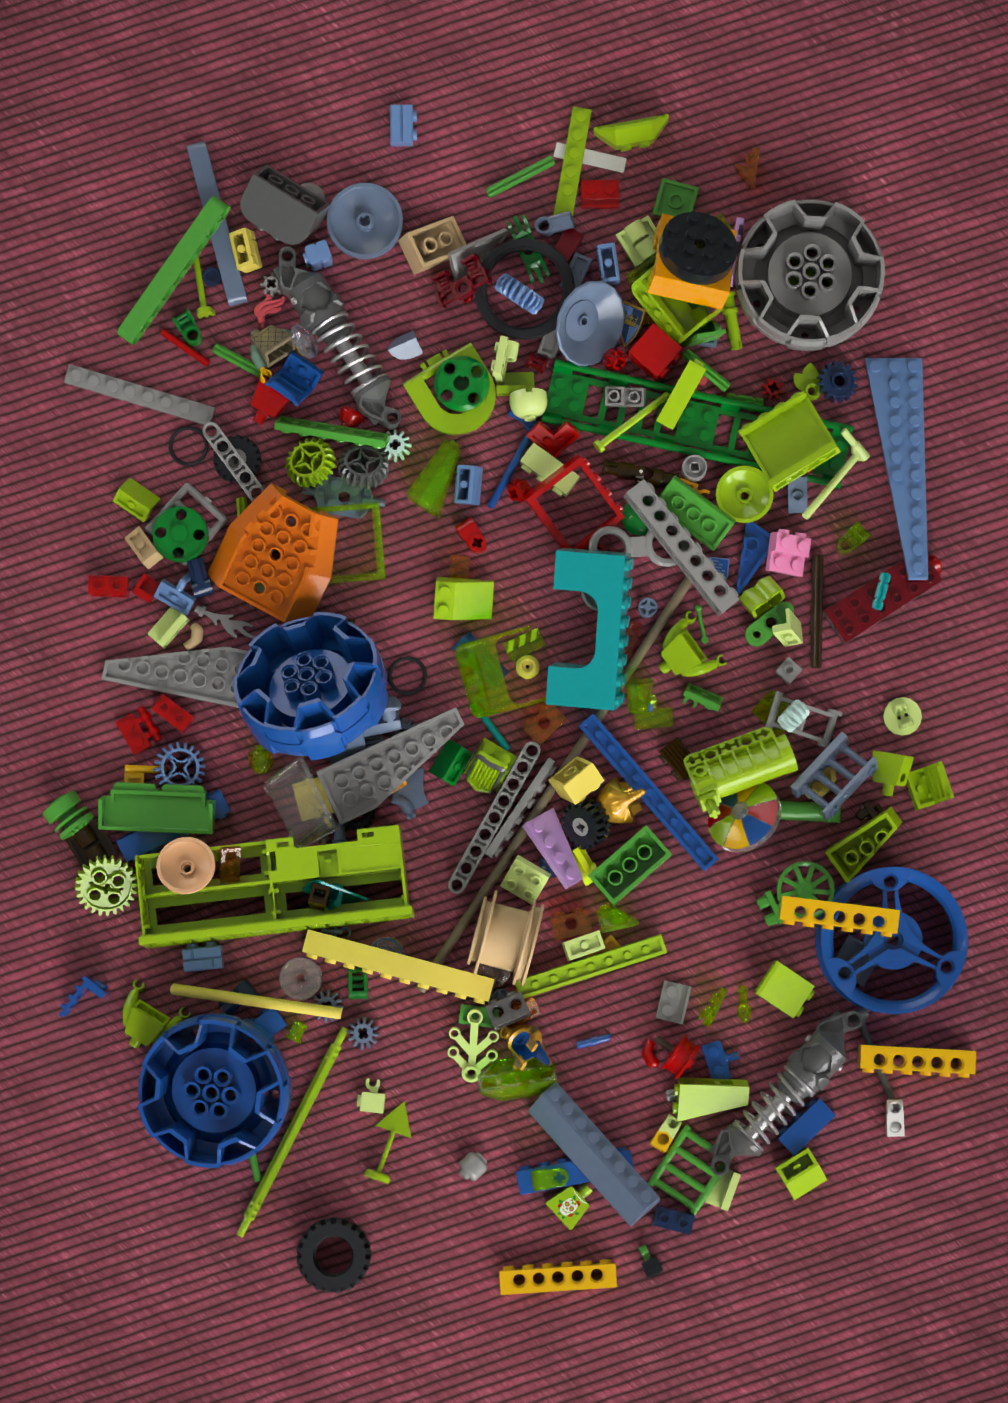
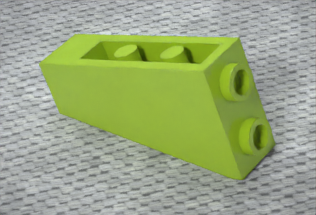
(681, 393)
(708, 1096)

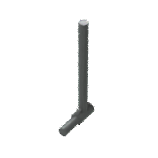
(868, 1041)

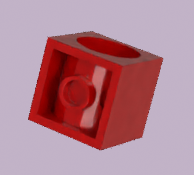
(655, 353)

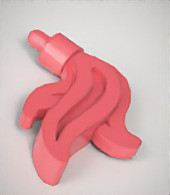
(266, 307)

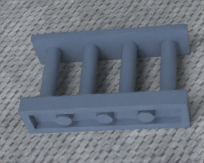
(828, 759)

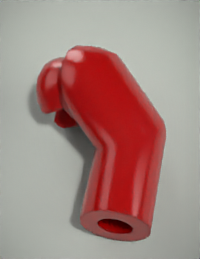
(648, 1055)

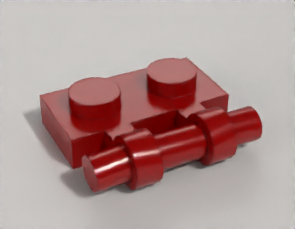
(134, 734)

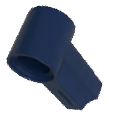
(200, 582)
(244, 987)

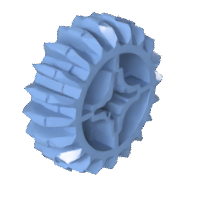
(519, 293)
(192, 757)

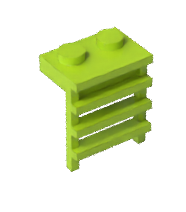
(929, 786)

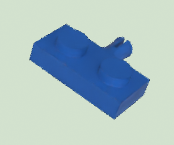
(718, 1060)

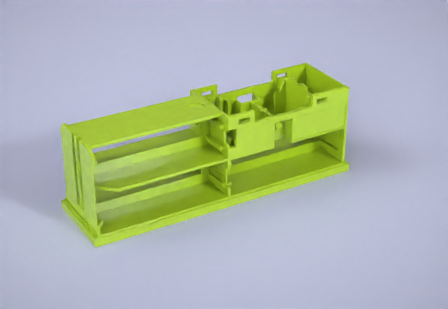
(369, 860)

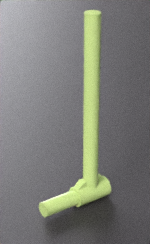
(858, 452)

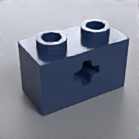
(673, 1219)

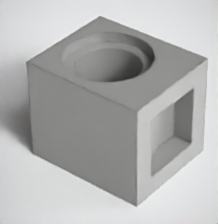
(788, 671)

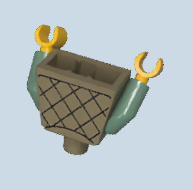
(270, 347)

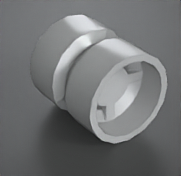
(694, 468)

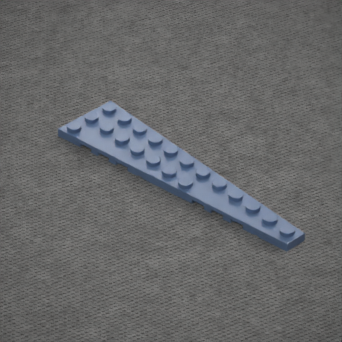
(899, 412)

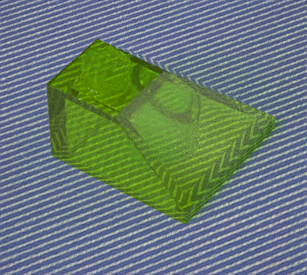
(613, 919)

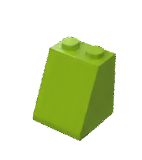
(784, 989)

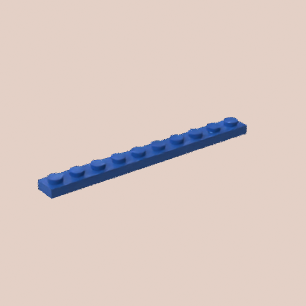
(653, 797)

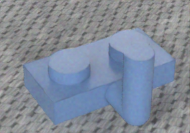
(175, 596)

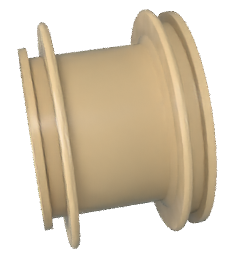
(505, 937)

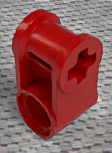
(469, 533)

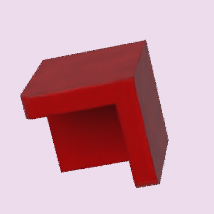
(146, 588)

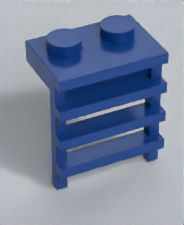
(296, 378)
(97, 987)

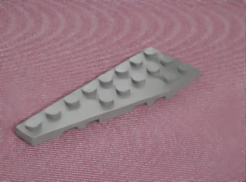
(189, 674)
(374, 773)

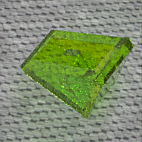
(639, 695)

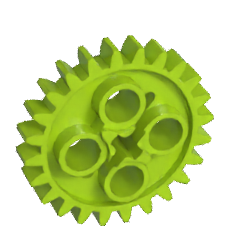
(102, 901)

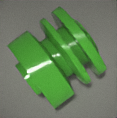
(66, 813)

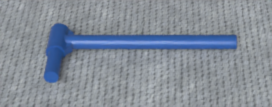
(514, 462)

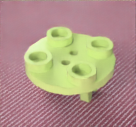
(897, 708)

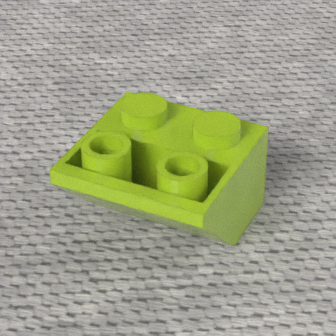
(800, 1173)

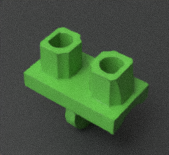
(768, 900)

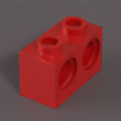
(108, 586)
(173, 713)

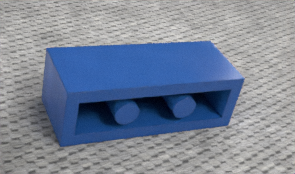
(805, 1125)

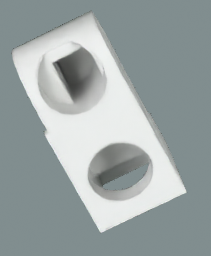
(894, 1118)

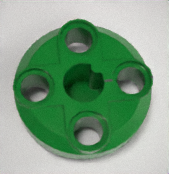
(462, 383)
(180, 534)

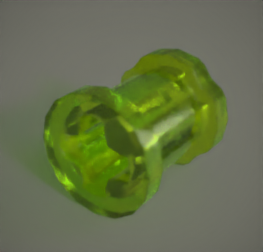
(297, 1031)

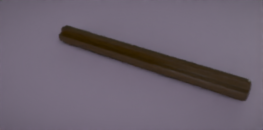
(817, 611)

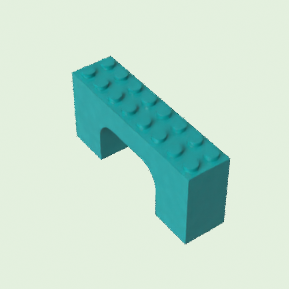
(608, 581)

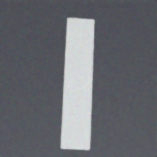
(595, 158)

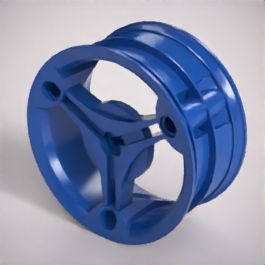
(907, 945)

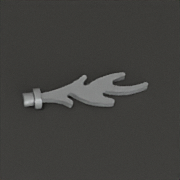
(228, 625)

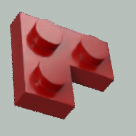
(556, 441)

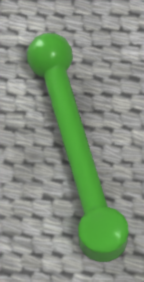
(704, 639)

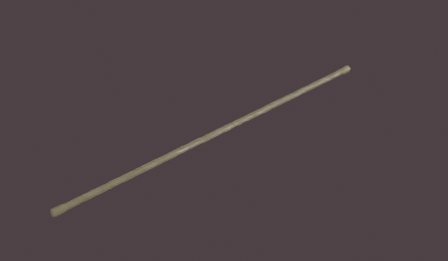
(549, 792)

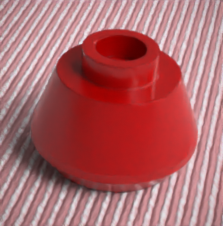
(350, 417)

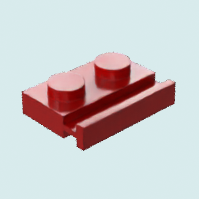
(599, 194)

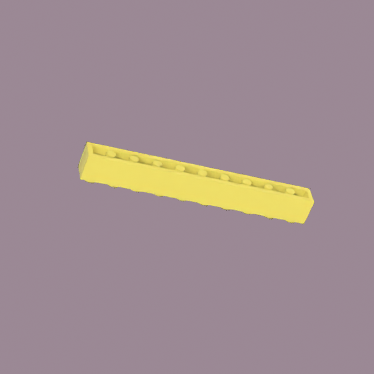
(399, 966)

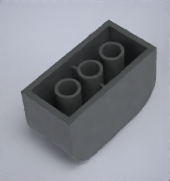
(282, 206)

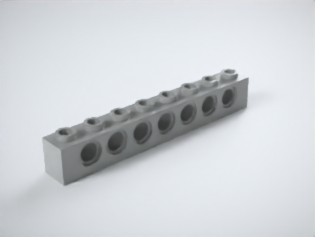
(681, 558)

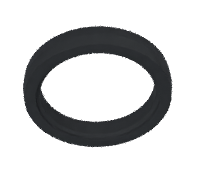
(492, 260)

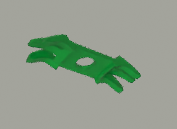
(530, 261)

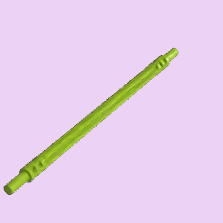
(292, 1132)

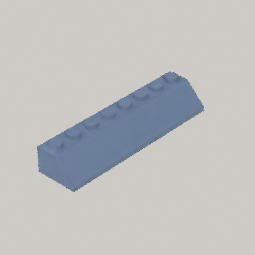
(593, 1154)

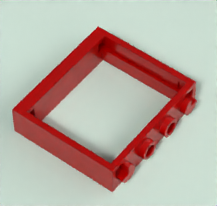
(555, 477)

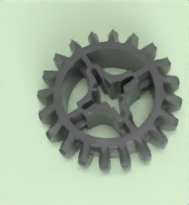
(363, 466)

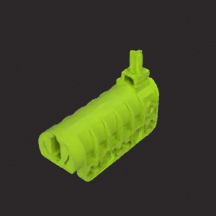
(738, 767)

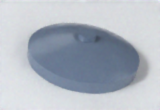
(364, 221)

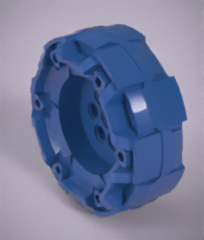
(311, 686)
(253, 1074)

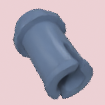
(339, 835)

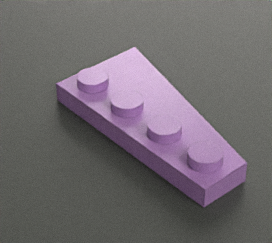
(552, 844)

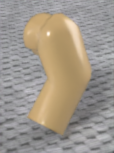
(196, 636)

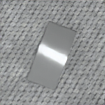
(625, 397)

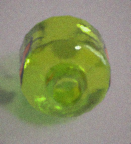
(260, 759)

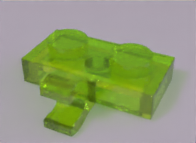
(654, 719)
(711, 1011)

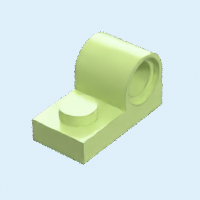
(583, 945)

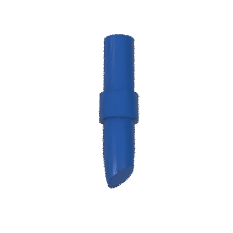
(593, 1041)

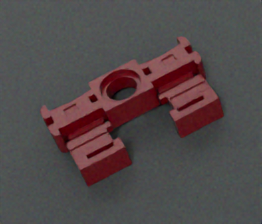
(451, 290)

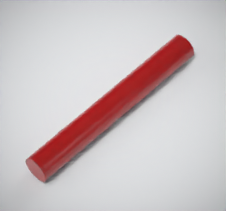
(185, 347)

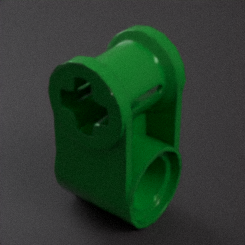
(186, 325)

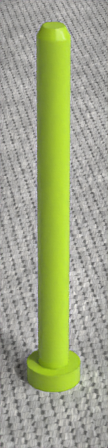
(599, 445)

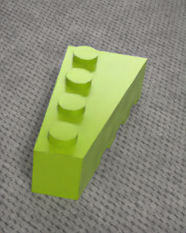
(859, 846)

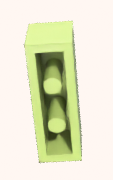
(543, 465)

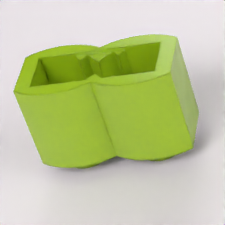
(762, 597)

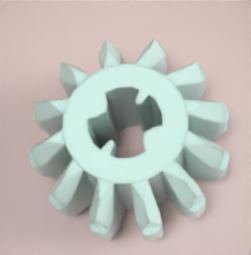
(400, 449)
(793, 715)

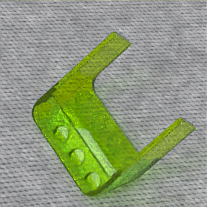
(484, 676)

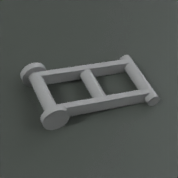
(832, 714)

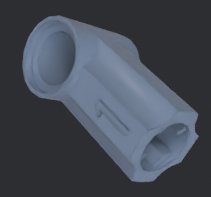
(556, 223)

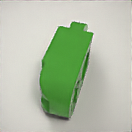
(777, 613)

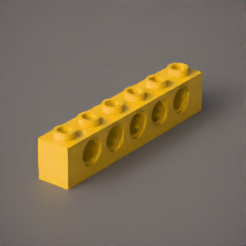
(889, 916)
(966, 1060)
(607, 1280)

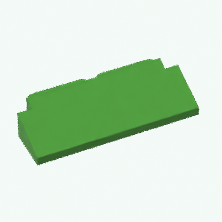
(148, 809)

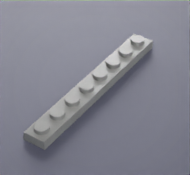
(139, 395)

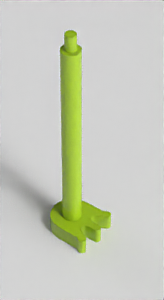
(204, 310)

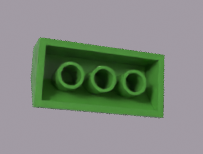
(630, 865)

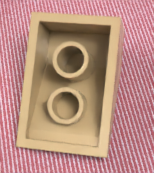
(430, 244)

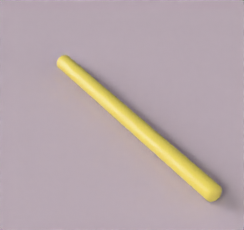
(256, 1001)

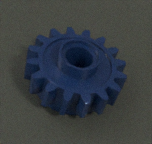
(846, 379)

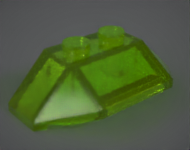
(505, 1083)

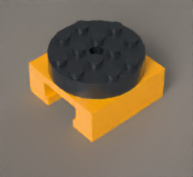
(693, 259)

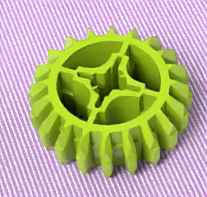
(299, 463)

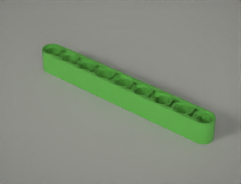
(173, 270)

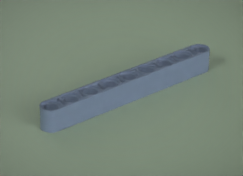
(221, 242)

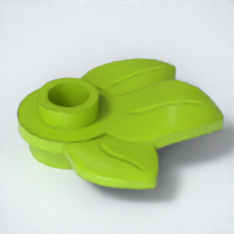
(808, 380)

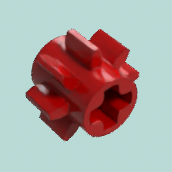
(614, 359)
(767, 389)
(518, 489)

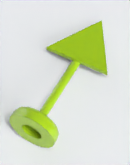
(397, 1123)

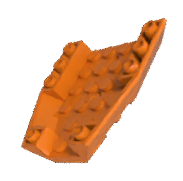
(306, 560)

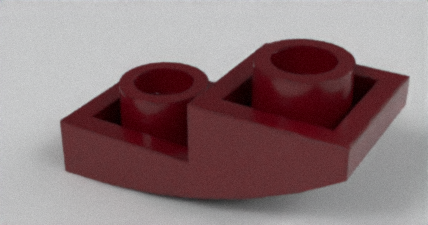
(568, 244)

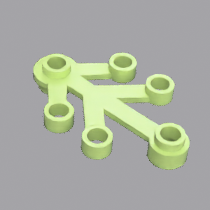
(472, 1048)

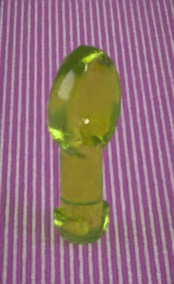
(744, 1010)

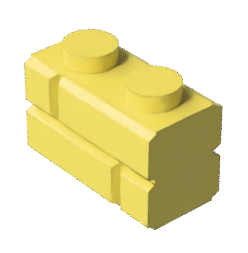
(245, 250)

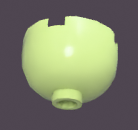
(528, 404)

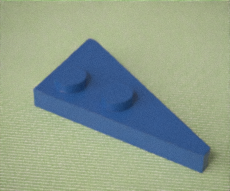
(753, 553)

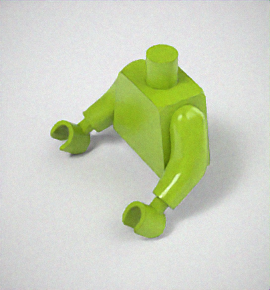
(683, 653)
(143, 1021)

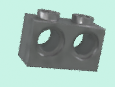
(510, 1016)

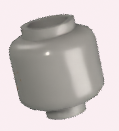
(472, 1166)

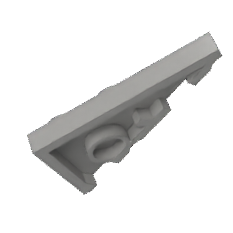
(480, 247)

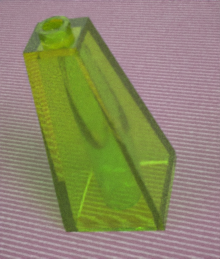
(435, 480)

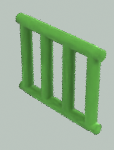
(665, 1164)

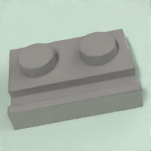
(673, 1002)

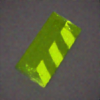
(524, 644)

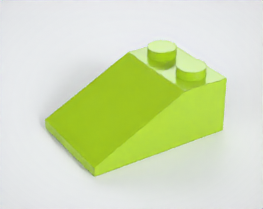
(463, 599)

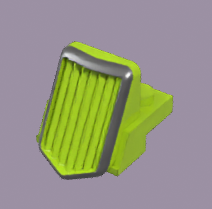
(489, 767)

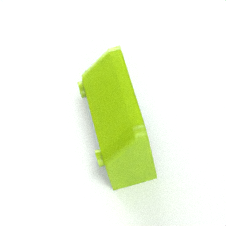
(669, 314)

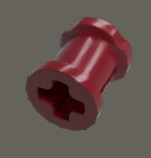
(533, 357)

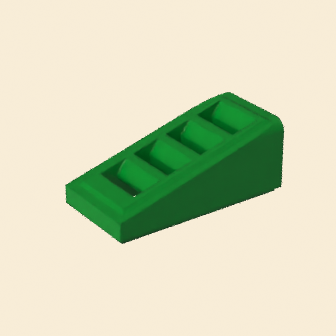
(357, 994)

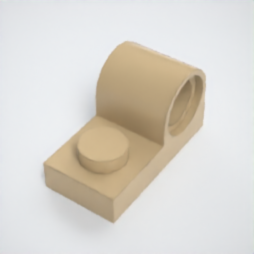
(143, 547)

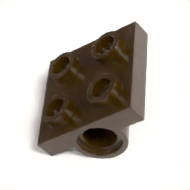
(89, 843)

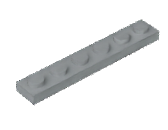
(525, 802)

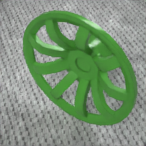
(805, 887)

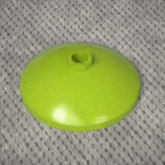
(744, 480)

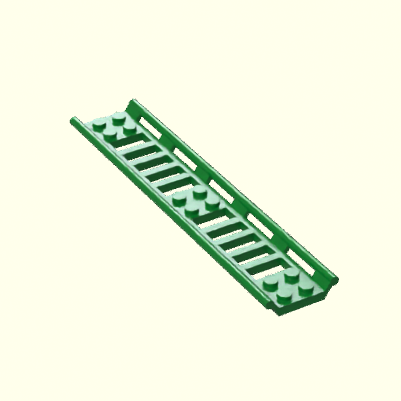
(694, 428)

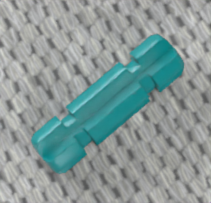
(881, 591)

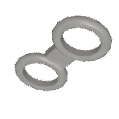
(636, 546)

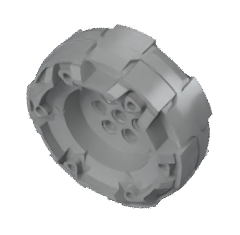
(784, 308)

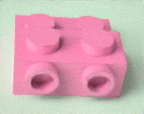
(787, 552)

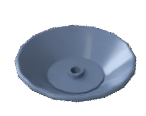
(590, 323)

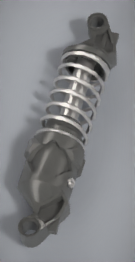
(325, 316)
(804, 1074)

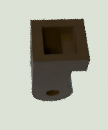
(318, 897)

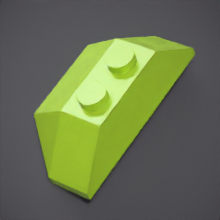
(632, 133)

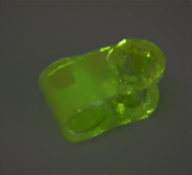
(854, 537)
(544, 1178)

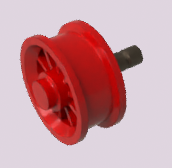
(680, 1056)

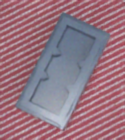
(579, 267)
(798, 495)

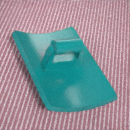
(337, 894)

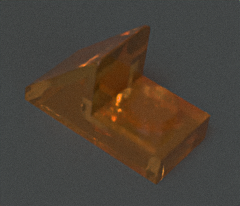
(749, 173)
(229, 864)

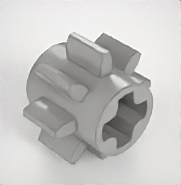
(271, 290)

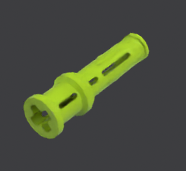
(730, 312)

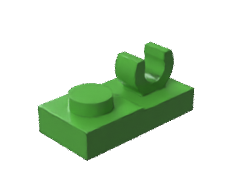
(697, 694)

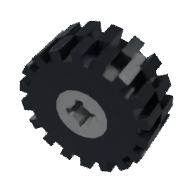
(248, 451)
(586, 824)

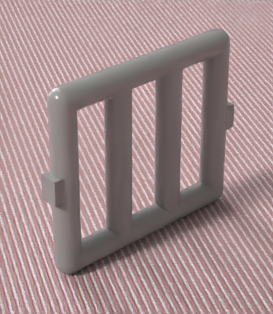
(205, 501)

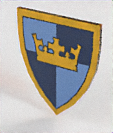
(633, 322)

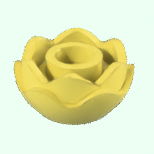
(533, 666)

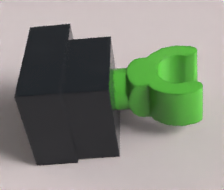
(651, 1265)

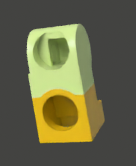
(666, 1133)

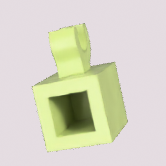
(372, 1100)

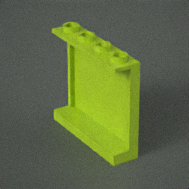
(789, 440)

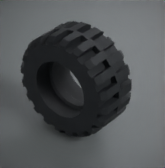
(360, 1255)

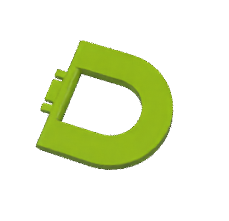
(431, 411)

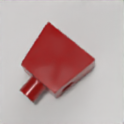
(267, 403)

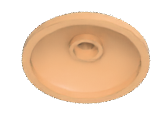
(182, 854)

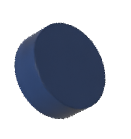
(211, 276)

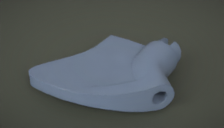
(411, 795)

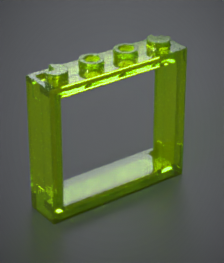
(380, 574)

